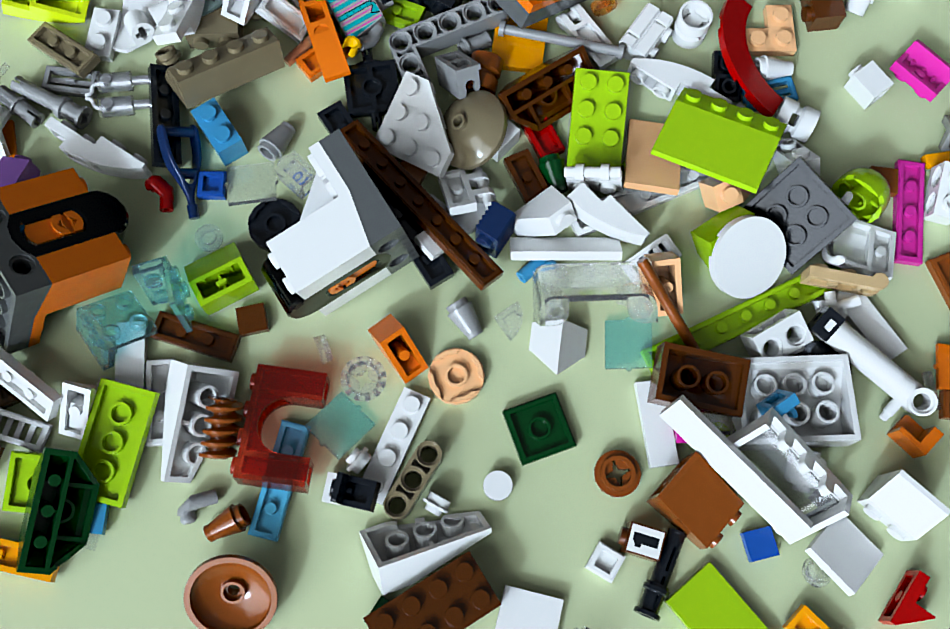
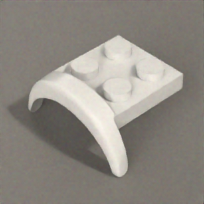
(862, 248)

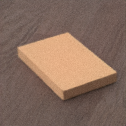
(642, 168)

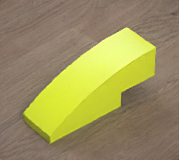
(48, 10)

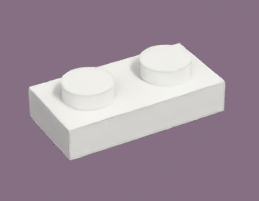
(103, 32)

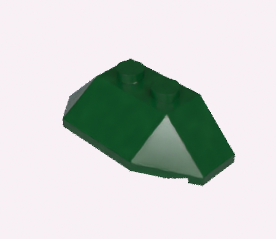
(56, 511)

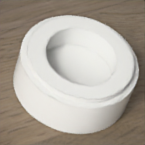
(497, 485)

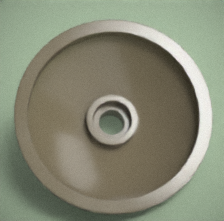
(475, 128)

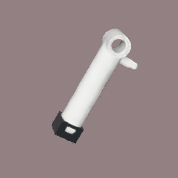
(873, 363)

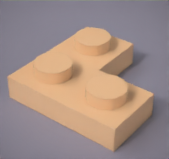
(777, 36)

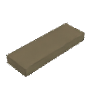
(64, 50)

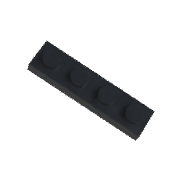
(163, 110)

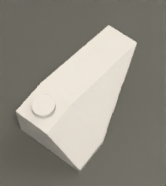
(184, 415)
(411, 551)

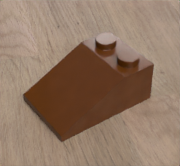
(706, 378)

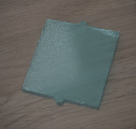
(628, 344)
(340, 425)

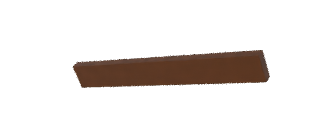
(422, 207)

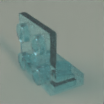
(163, 285)
(113, 324)

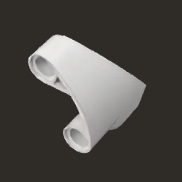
(138, 23)

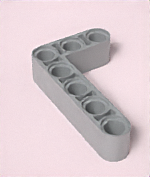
(441, 37)

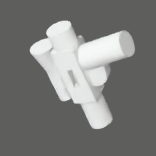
(839, 306)

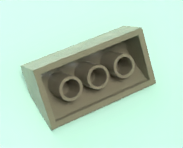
(225, 67)

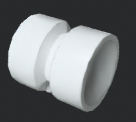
(692, 24)
(804, 123)

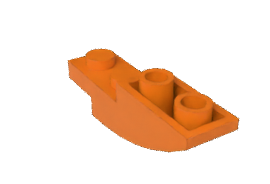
(324, 39)

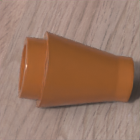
(229, 522)

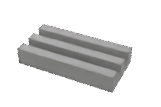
(63, 89)

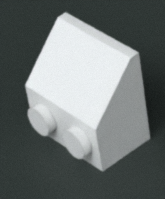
(902, 505)

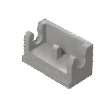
(455, 71)

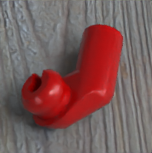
(164, 190)

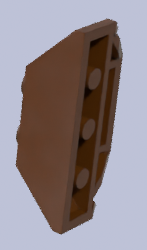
(544, 90)

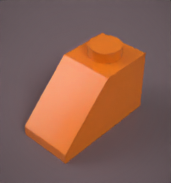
(398, 348)

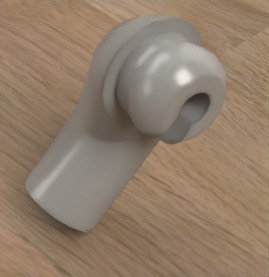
(193, 503)

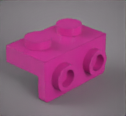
(922, 70)

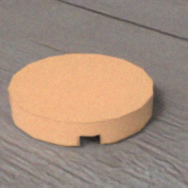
(456, 376)

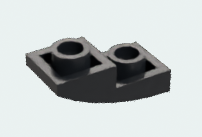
(723, 81)

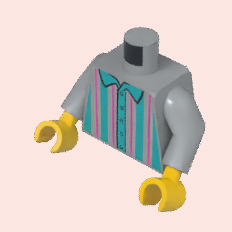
(360, 22)

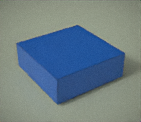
(212, 185)
(759, 544)

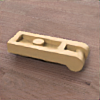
(843, 280)

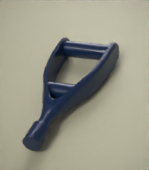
(181, 174)

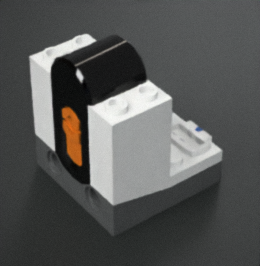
(340, 245)

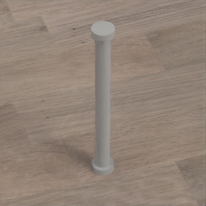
(559, 39)

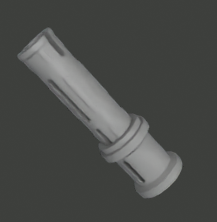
(62, 107)

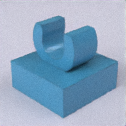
(781, 401)

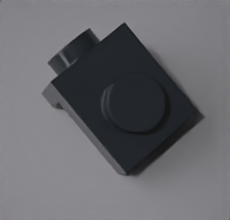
(354, 492)

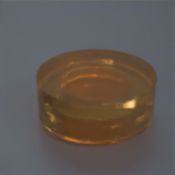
(603, 7)

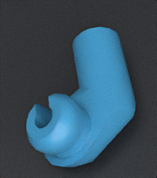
(527, 271)

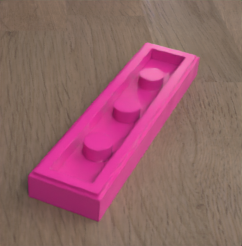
(909, 212)

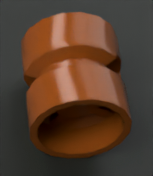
(490, 71)

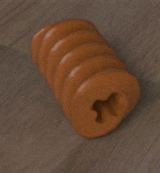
(222, 428)

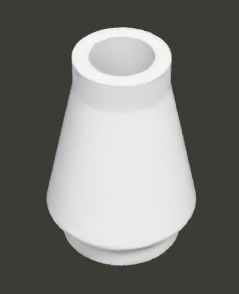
(773, 68)

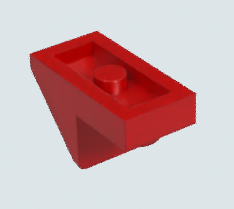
(902, 605)

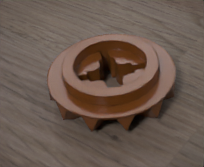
(621, 460)

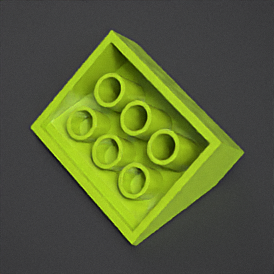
(719, 139)

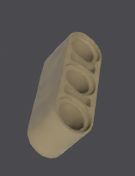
(418, 466)

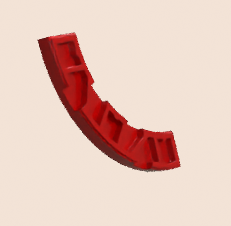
(738, 58)

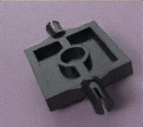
(371, 88)

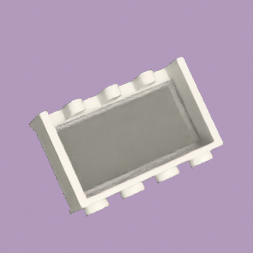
(794, 470)

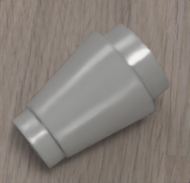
(275, 142)
(465, 317)

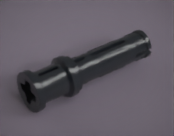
(656, 587)

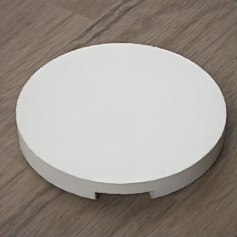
(747, 256)

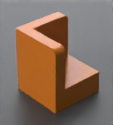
(913, 437)

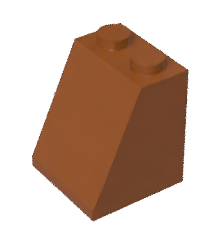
(697, 501)

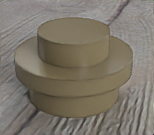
(168, 56)

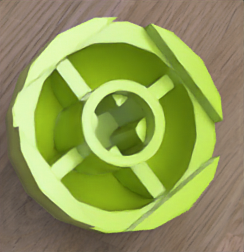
(869, 192)

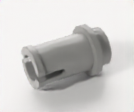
(475, 43)

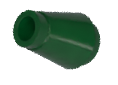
(553, 171)

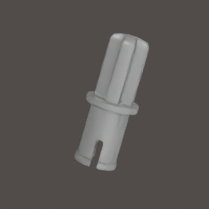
(20, 107)

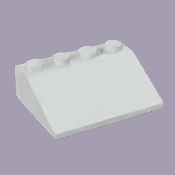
(825, 395)

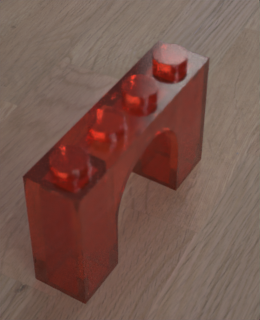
(271, 390)

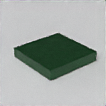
(539, 429)

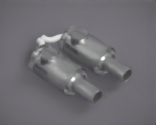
(117, 105)

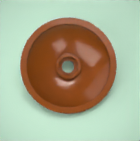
(216, 605)

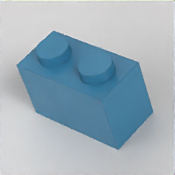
(219, 131)

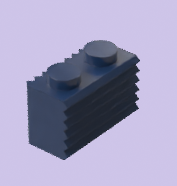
(495, 229)

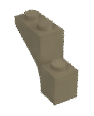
(216, 31)

